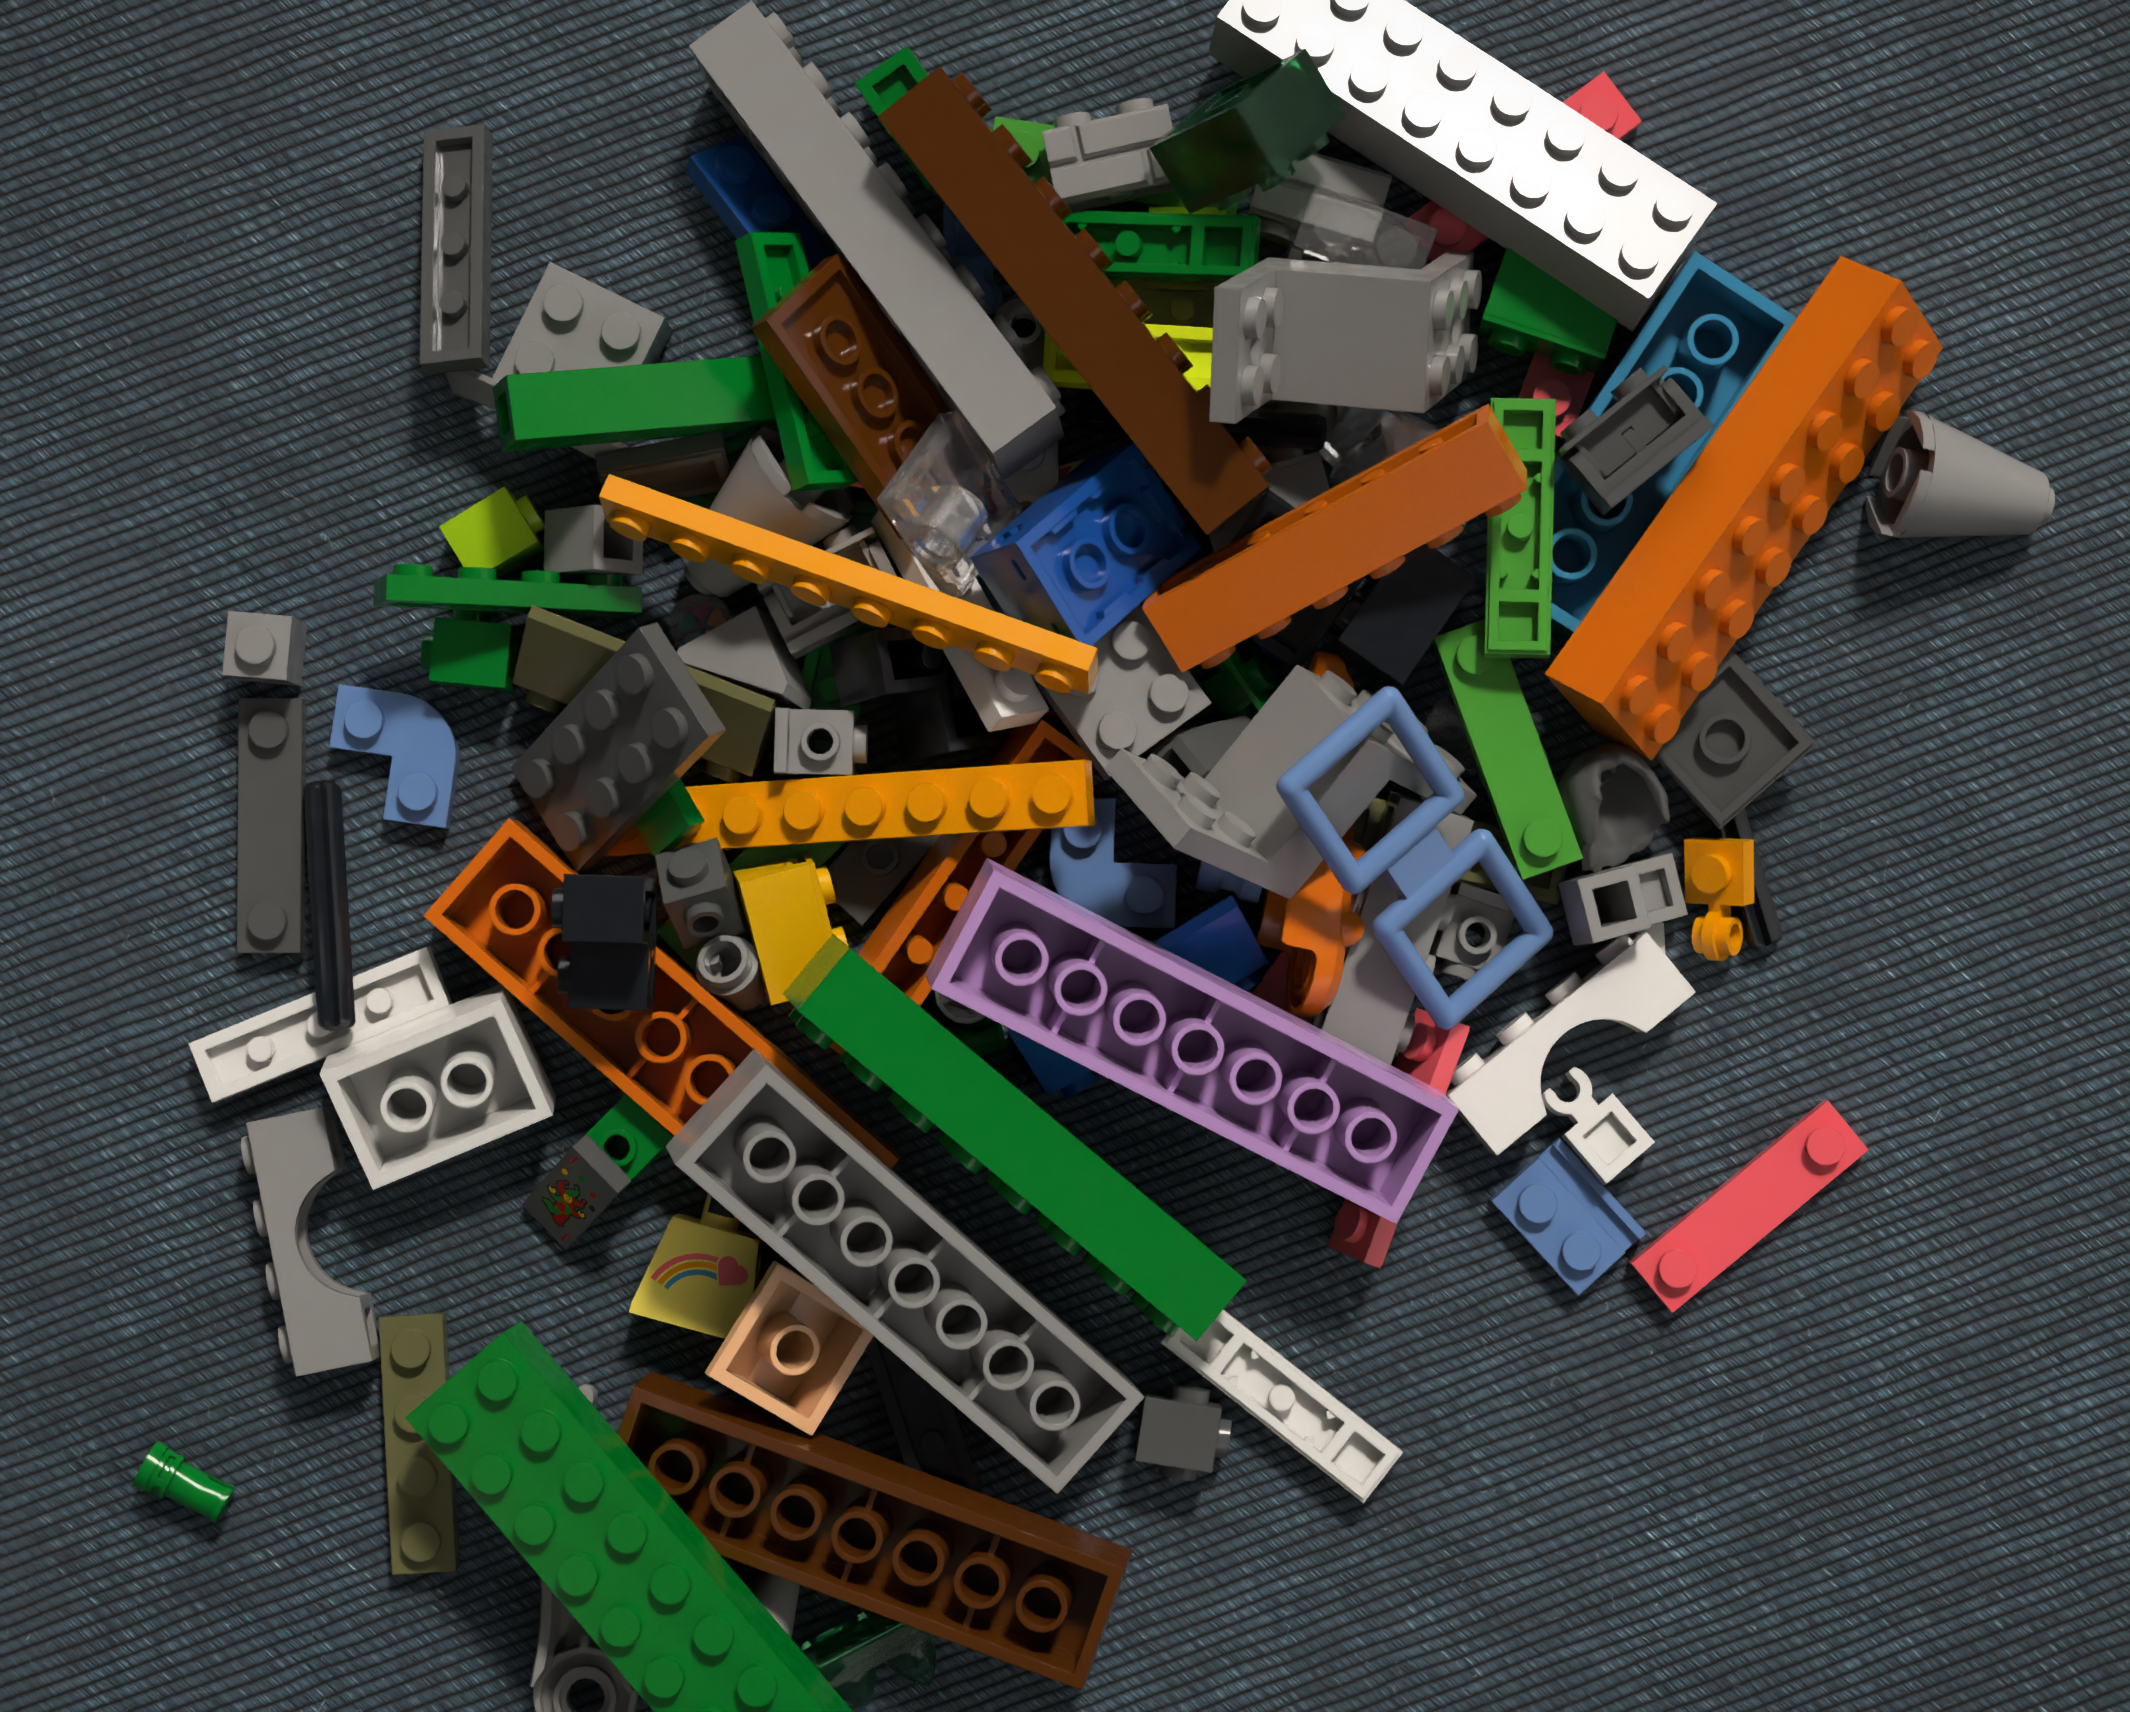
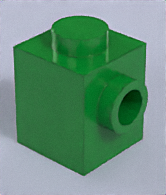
(471, 652)
(630, 1137)

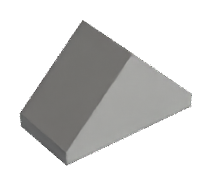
(750, 655)

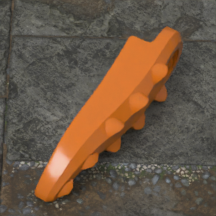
(1317, 919)

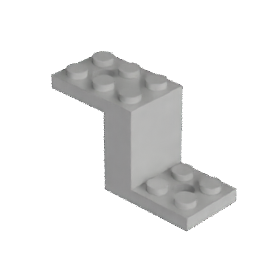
(1343, 335)
(1236, 812)

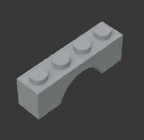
(324, 1320)

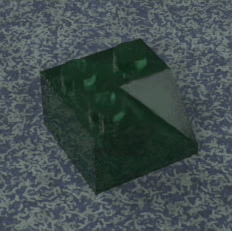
(1249, 134)

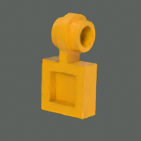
(1722, 876)

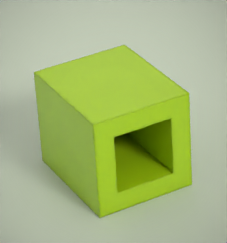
(496, 532)

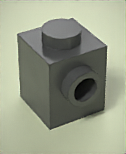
(700, 892)
(1181, 1432)

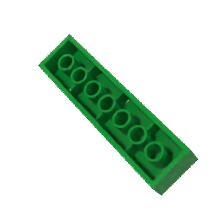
(1022, 1145)
(611, 1538)

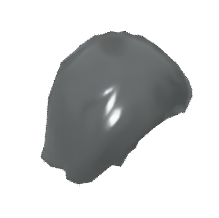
(1612, 804)

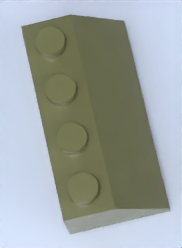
(564, 655)

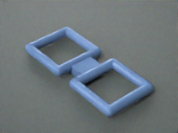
(1415, 857)

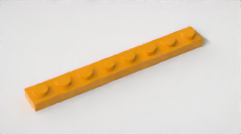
(869, 593)
(888, 806)

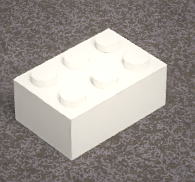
(438, 1086)

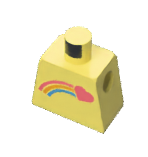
(701, 1272)

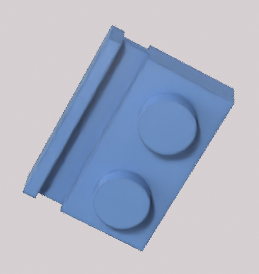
(1567, 1216)

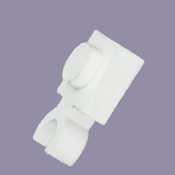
(1603, 1134)

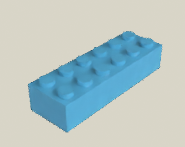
(1713, 342)

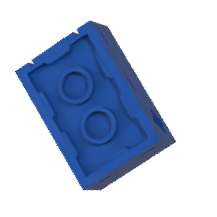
(1088, 548)

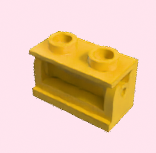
(786, 918)

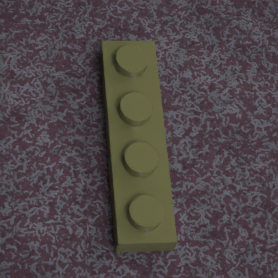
(418, 1482)

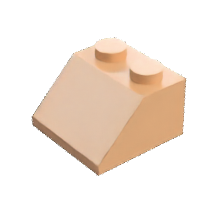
(790, 1349)

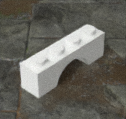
(1503, 1091)

